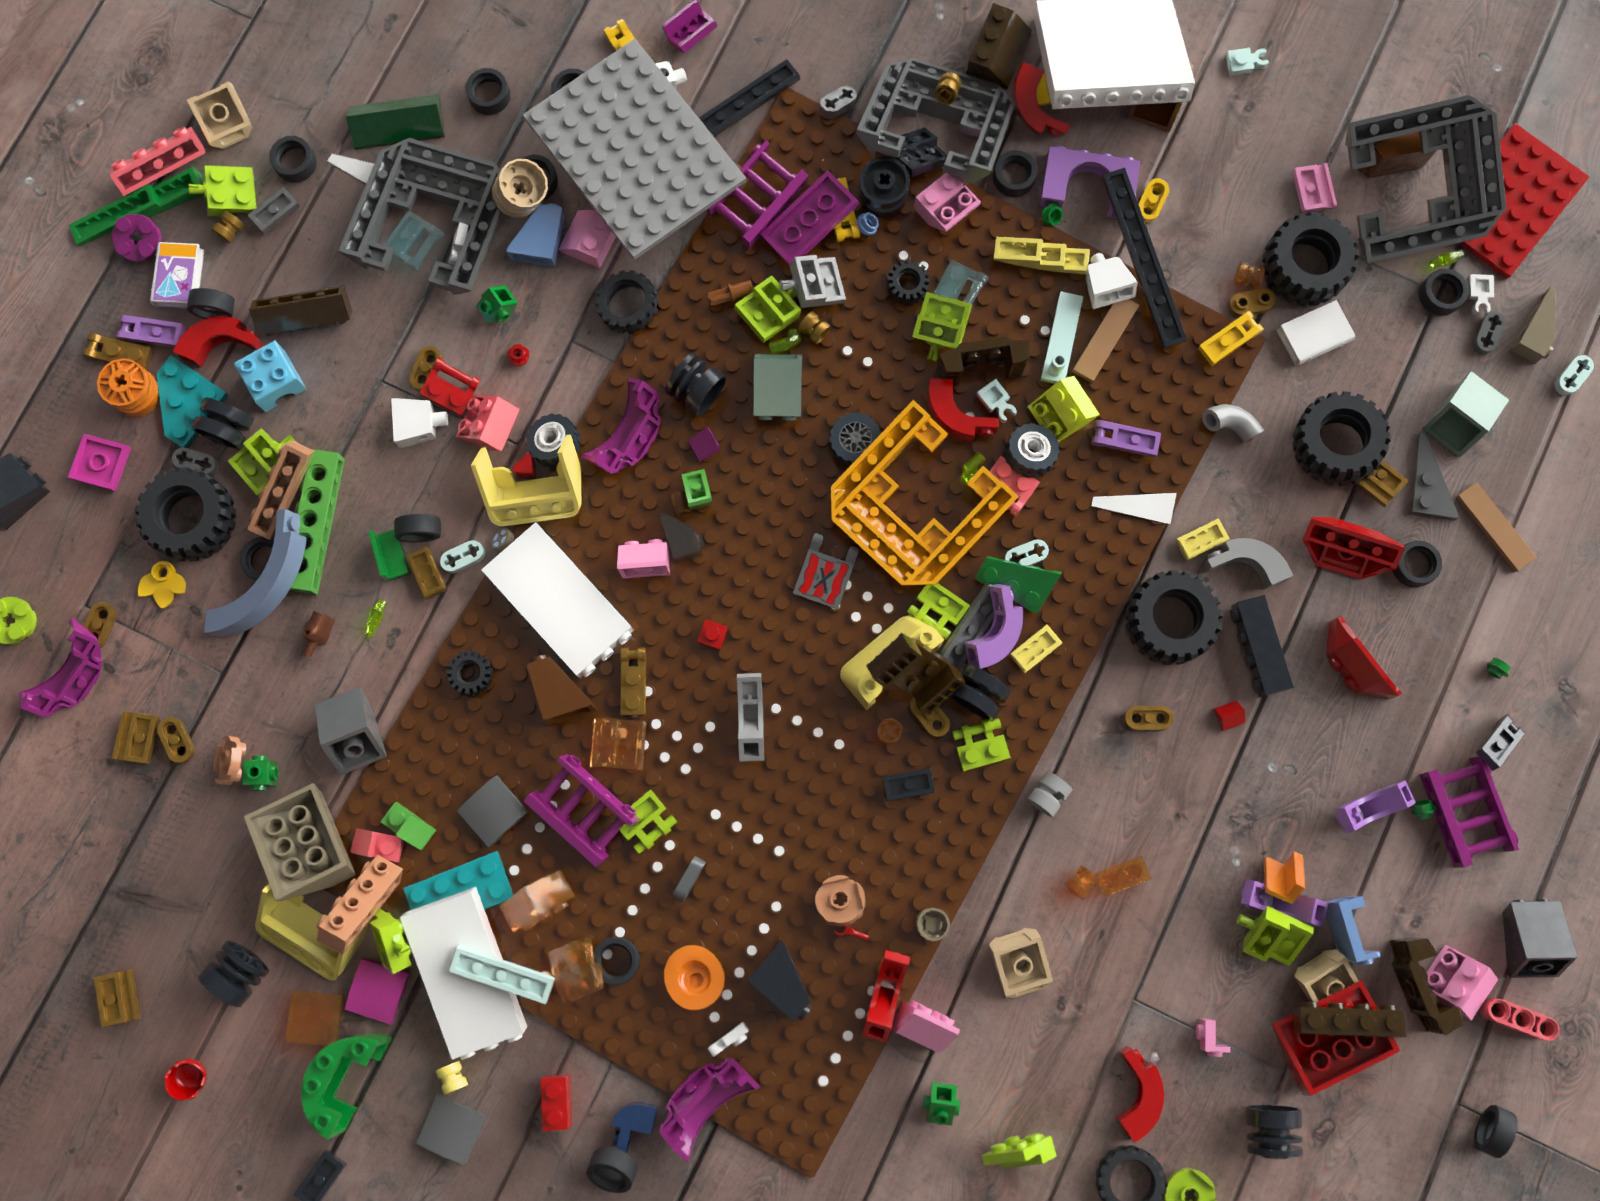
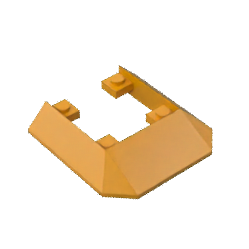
(864, 487)

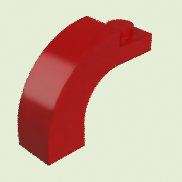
(1027, 105)
(207, 334)
(951, 418)
(885, 996)
(1149, 1103)

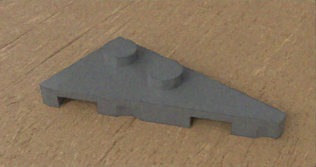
(1429, 490)

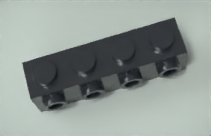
(1261, 646)

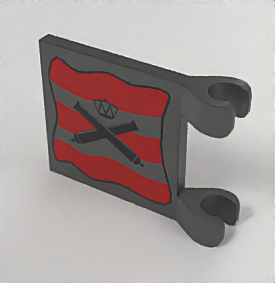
(823, 576)

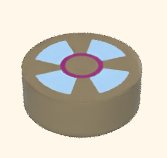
(502, 539)

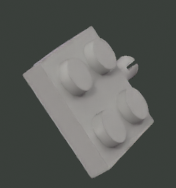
(815, 281)

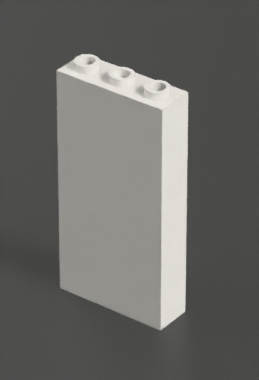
(558, 601)
(467, 1010)

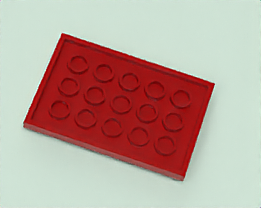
(1536, 192)

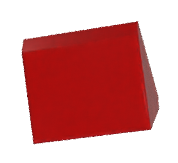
(525, 467)
(1230, 715)

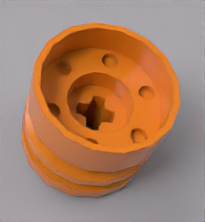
(135, 398)

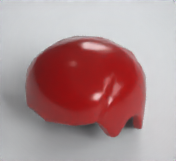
(185, 1079)

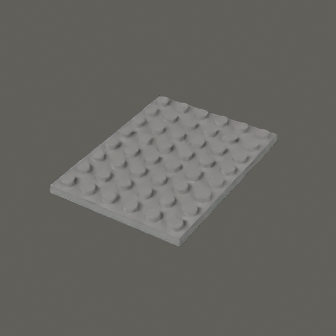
(634, 148)

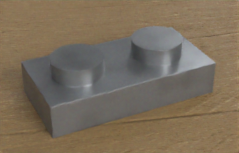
(274, 210)

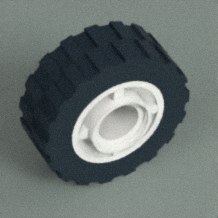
(544, 432)
(1034, 438)

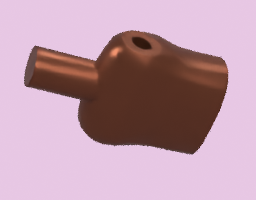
(317, 631)

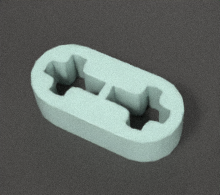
(1570, 372)
(1025, 549)
(465, 561)

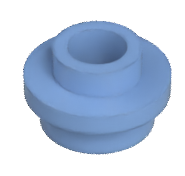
(867, 223)

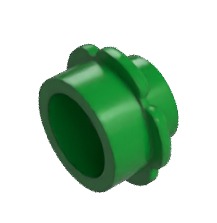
(1052, 214)
(1498, 668)
(1423, 809)

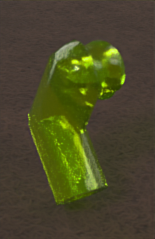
(786, 343)
(971, 466)

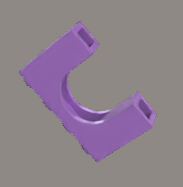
(1064, 163)

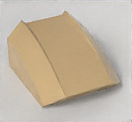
(221, 116)
(1021, 962)
(1325, 975)

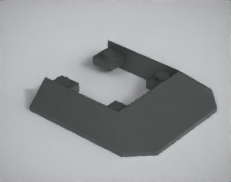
(910, 88)
(1472, 168)
(436, 174)

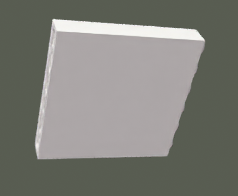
(1112, 52)

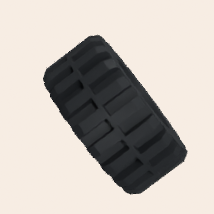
(1322, 234)
(1350, 411)
(164, 494)
(1197, 598)

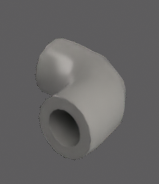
(1233, 418)

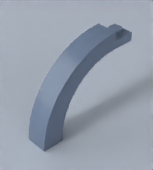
(270, 586)

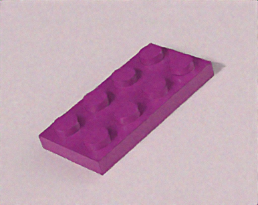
(810, 218)

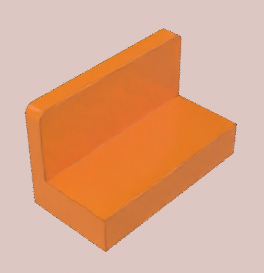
(1285, 880)

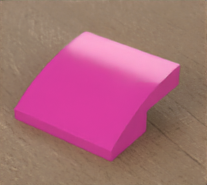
(376, 991)

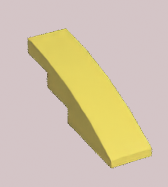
(1040, 255)

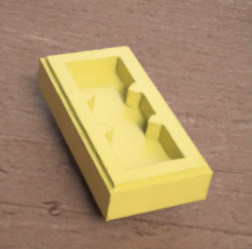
(1202, 539)
(1035, 649)

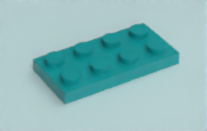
(483, 873)

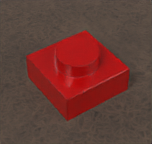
(712, 634)

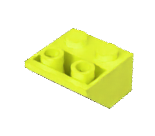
(1063, 408)

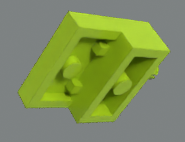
(227, 190)
(768, 309)
(941, 323)
(257, 459)
(1275, 936)
(390, 942)
(1021, 1152)

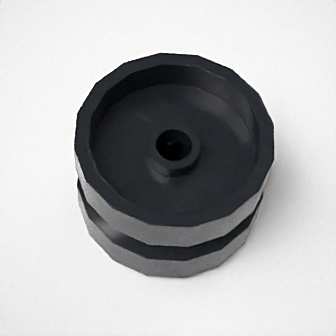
(883, 186)
(222, 423)
(980, 693)

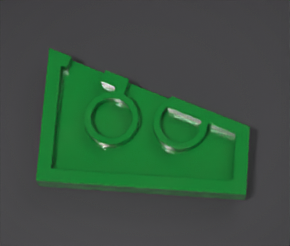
(1027, 583)

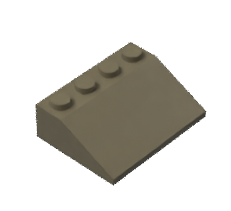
(299, 844)

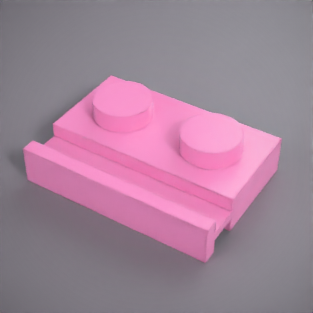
(1314, 188)

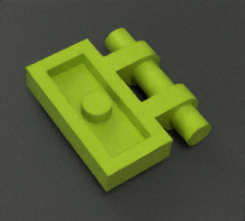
(943, 603)
(982, 752)
(648, 809)

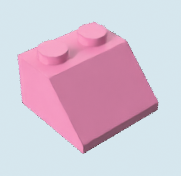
(588, 238)
(643, 559)

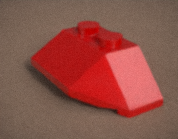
(1350, 548)
(1356, 664)

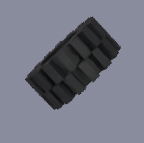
(908, 269)
(459, 663)

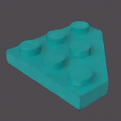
(180, 399)

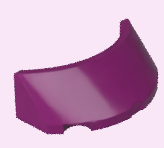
(634, 432)
(72, 680)
(698, 1099)

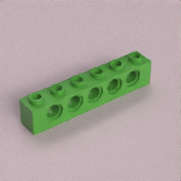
(332, 464)

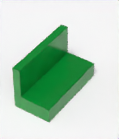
(389, 555)

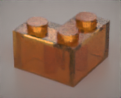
(536, 900)

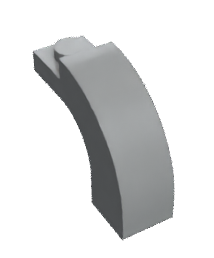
(1260, 556)
(750, 717)

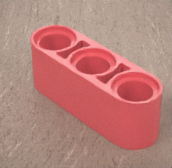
(1530, 1020)

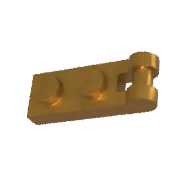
(117, 349)
(633, 682)

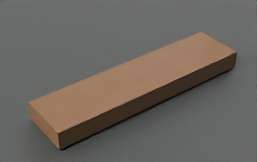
(1105, 339)
(1496, 527)

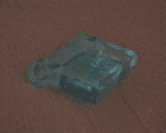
(408, 234)
(955, 280)

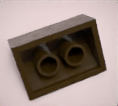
(999, 46)

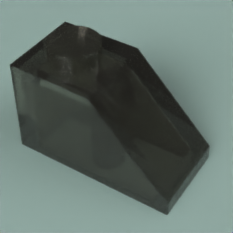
(682, 539)

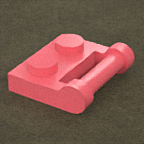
(1018, 483)

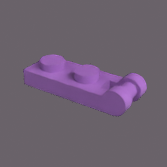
(150, 331)
(1126, 438)

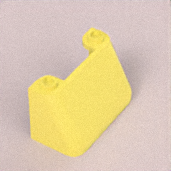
(857, 676)

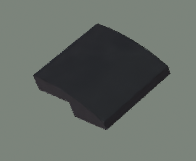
(921, 152)

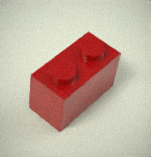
(556, 1102)

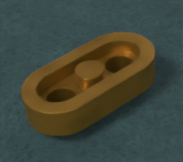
(1252, 302)
(422, 367)
(97, 625)
(1147, 718)
(927, 720)
(176, 741)

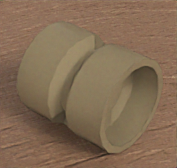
(932, 924)

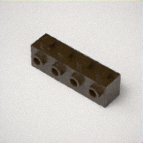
(300, 310)
(1349, 1022)

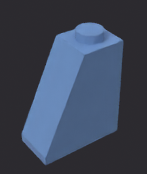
(539, 237)

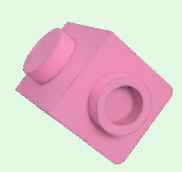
(1207, 1035)

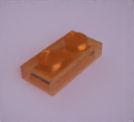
(1123, 876)

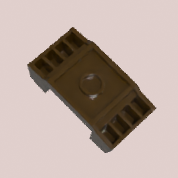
(989, 352)
(916, 671)
(1412, 980)

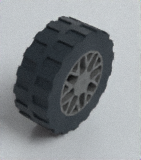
(852, 436)

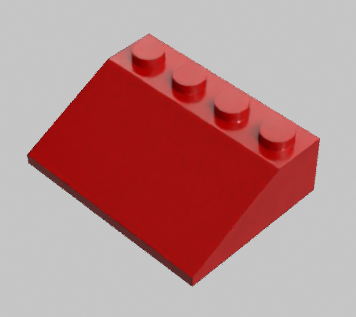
(1328, 1059)

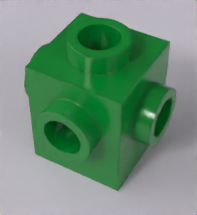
(496, 304)
(266, 776)
(941, 1104)

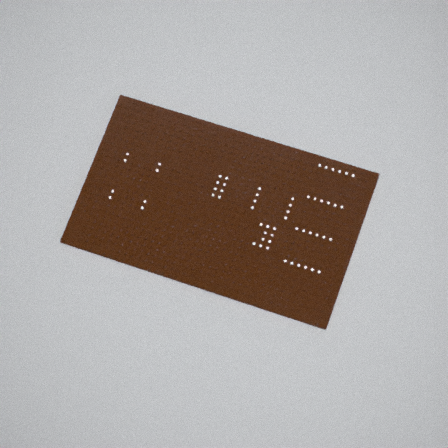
(819, 794)

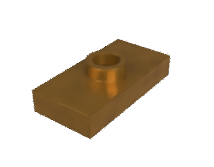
(426, 572)

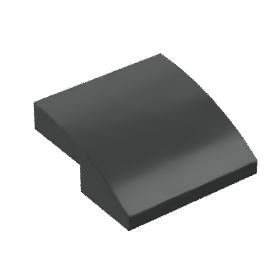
(492, 811)
(451, 1129)

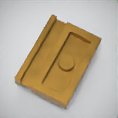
(1383, 484)
(136, 737)
(117, 998)

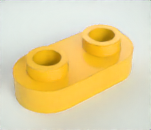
(1153, 202)

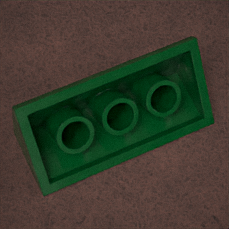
(395, 121)

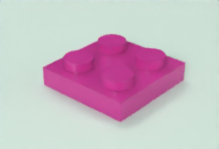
(99, 462)

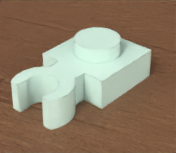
(1243, 62)
(995, 398)

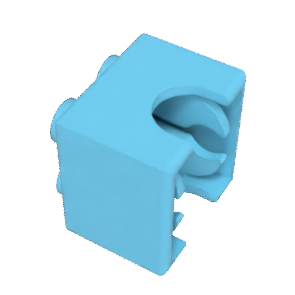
(269, 375)

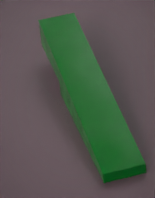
(143, 201)

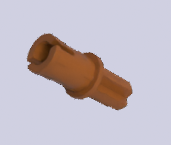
(730, 292)

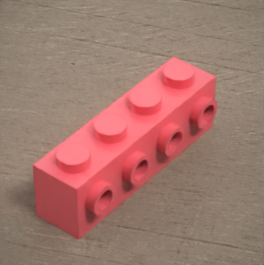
(156, 161)

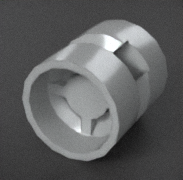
(1049, 794)

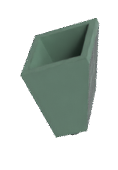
(777, 386)
(1466, 414)

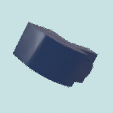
(633, 1117)

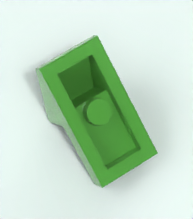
(697, 489)
(408, 826)

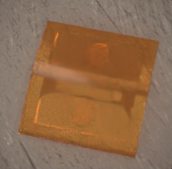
(618, 744)
(575, 970)

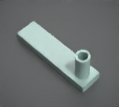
(1061, 337)
(502, 974)

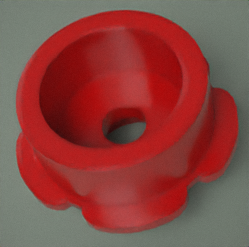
(520, 360)

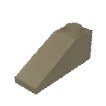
(1539, 330)

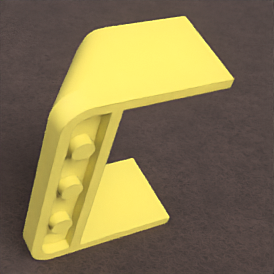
(534, 499)
(293, 929)

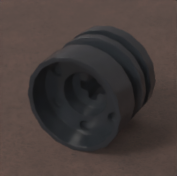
(695, 385)
(230, 977)
(1274, 1131)

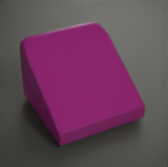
(704, 444)

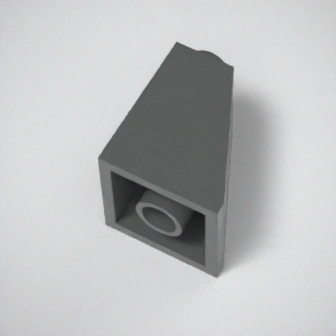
(349, 731)

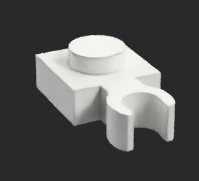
(458, 241)
(1480, 290)
(735, 1036)

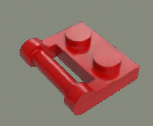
(446, 394)

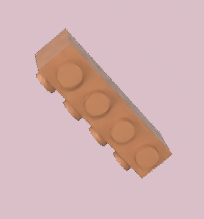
(281, 488)
(359, 904)

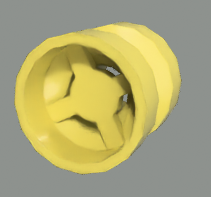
(451, 1077)

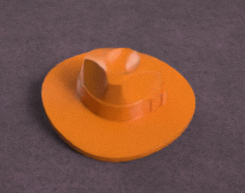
(694, 977)

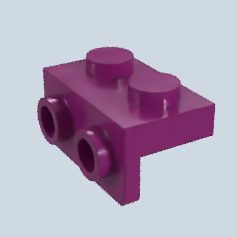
(688, 27)

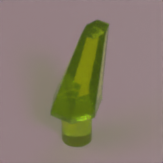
(1446, 258)
(375, 617)

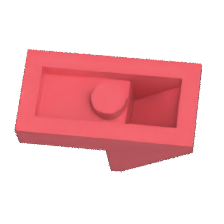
(374, 843)

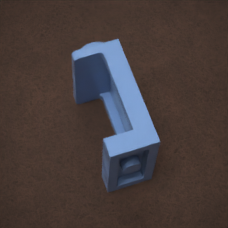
(1346, 932)

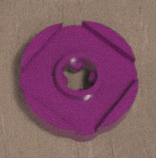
(123, 232)

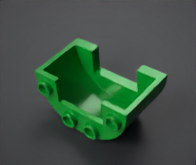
(325, 1075)

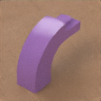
(1003, 633)
(1374, 806)
(1305, 909)

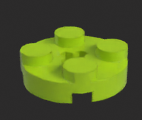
(24, 620)
(1189, 1179)

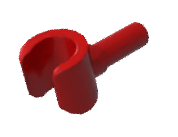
(850, 931)

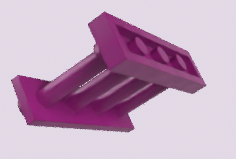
(780, 200)
(559, 819)
(1452, 829)

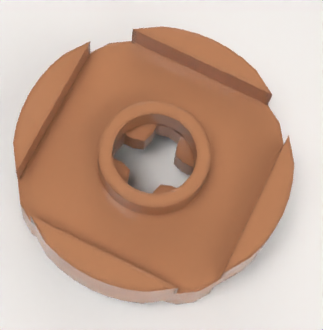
(228, 760)
(833, 913)

